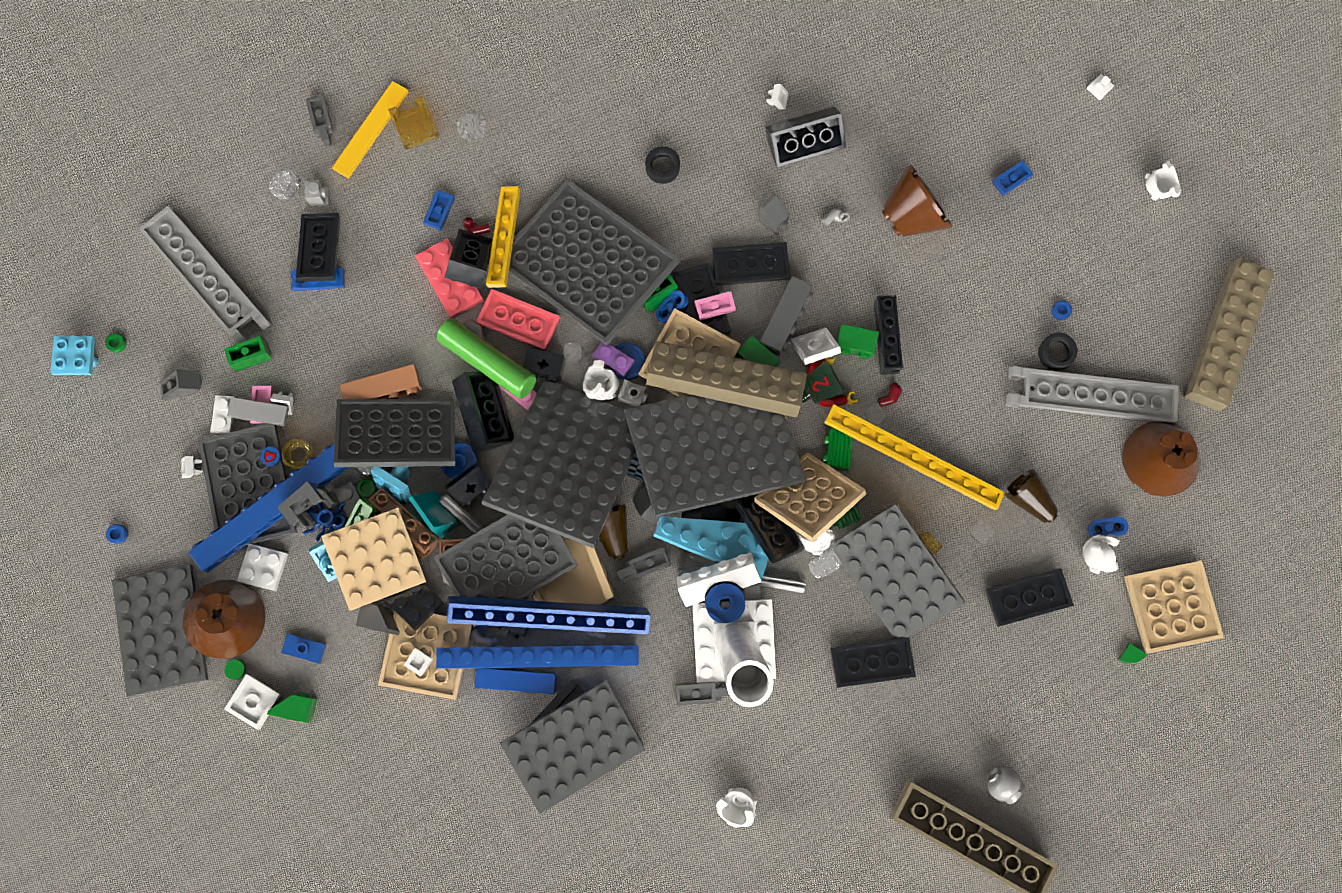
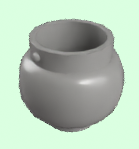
(1005, 784)

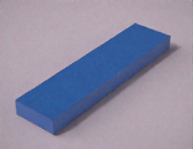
(515, 681)

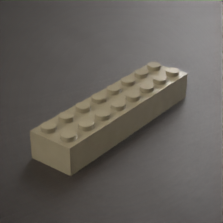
(1229, 334)
(726, 379)
(973, 840)

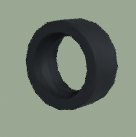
(665, 152)
(1064, 339)

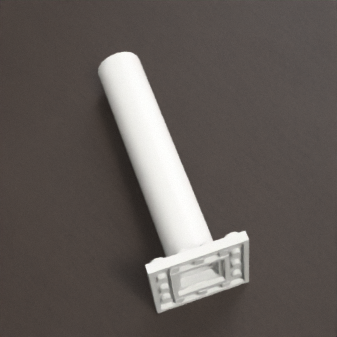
(737, 651)

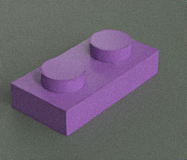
(613, 359)

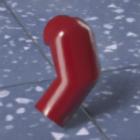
(472, 227)
(892, 397)

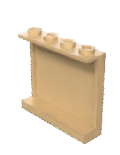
(584, 583)

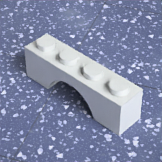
(739, 570)

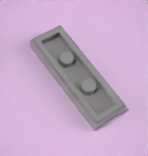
(258, 411)

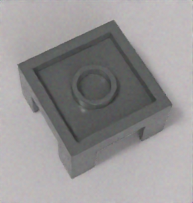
(296, 505)

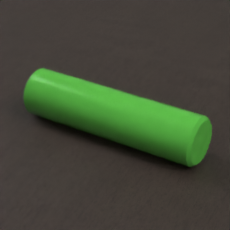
(486, 358)

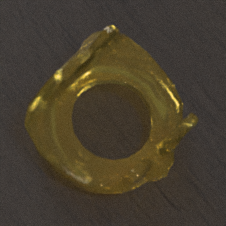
(290, 446)

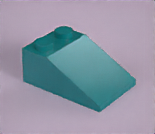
(435, 515)

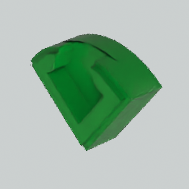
(1132, 654)

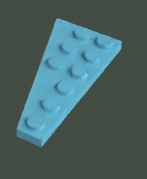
(711, 539)

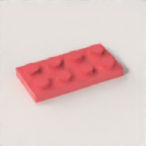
(453, 294)
(518, 320)

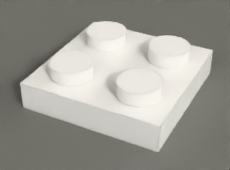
(815, 346)
(262, 567)
(252, 701)

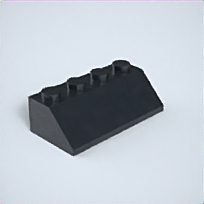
(806, 136)
(482, 411)

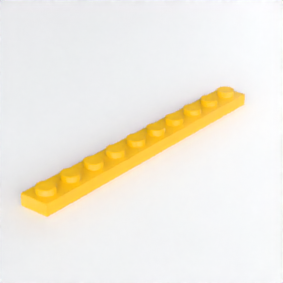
(914, 457)

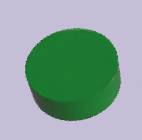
(115, 343)
(366, 488)
(235, 669)

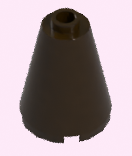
(1032, 496)
(615, 532)

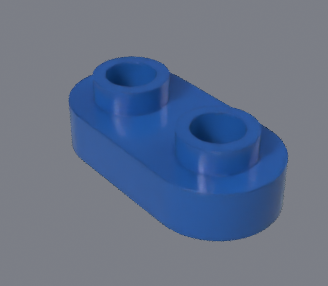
(670, 303)
(1107, 526)

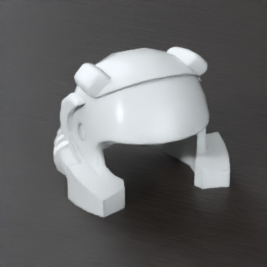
(1163, 182)
(600, 382)
(820, 544)
(1099, 554)
(737, 807)

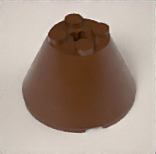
(914, 207)
(1161, 458)
(237, 629)

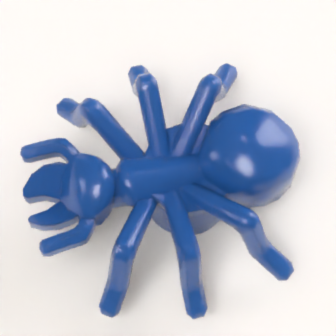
(327, 519)

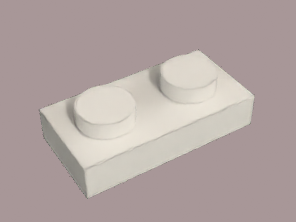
(220, 421)

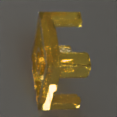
(414, 124)

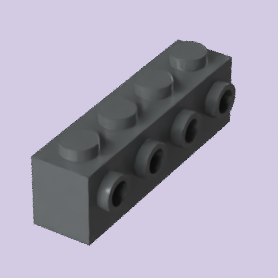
(786, 315)

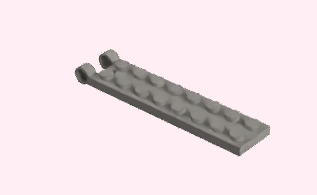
(202, 273)
(1095, 395)

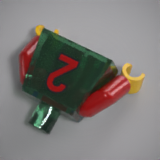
(824, 385)

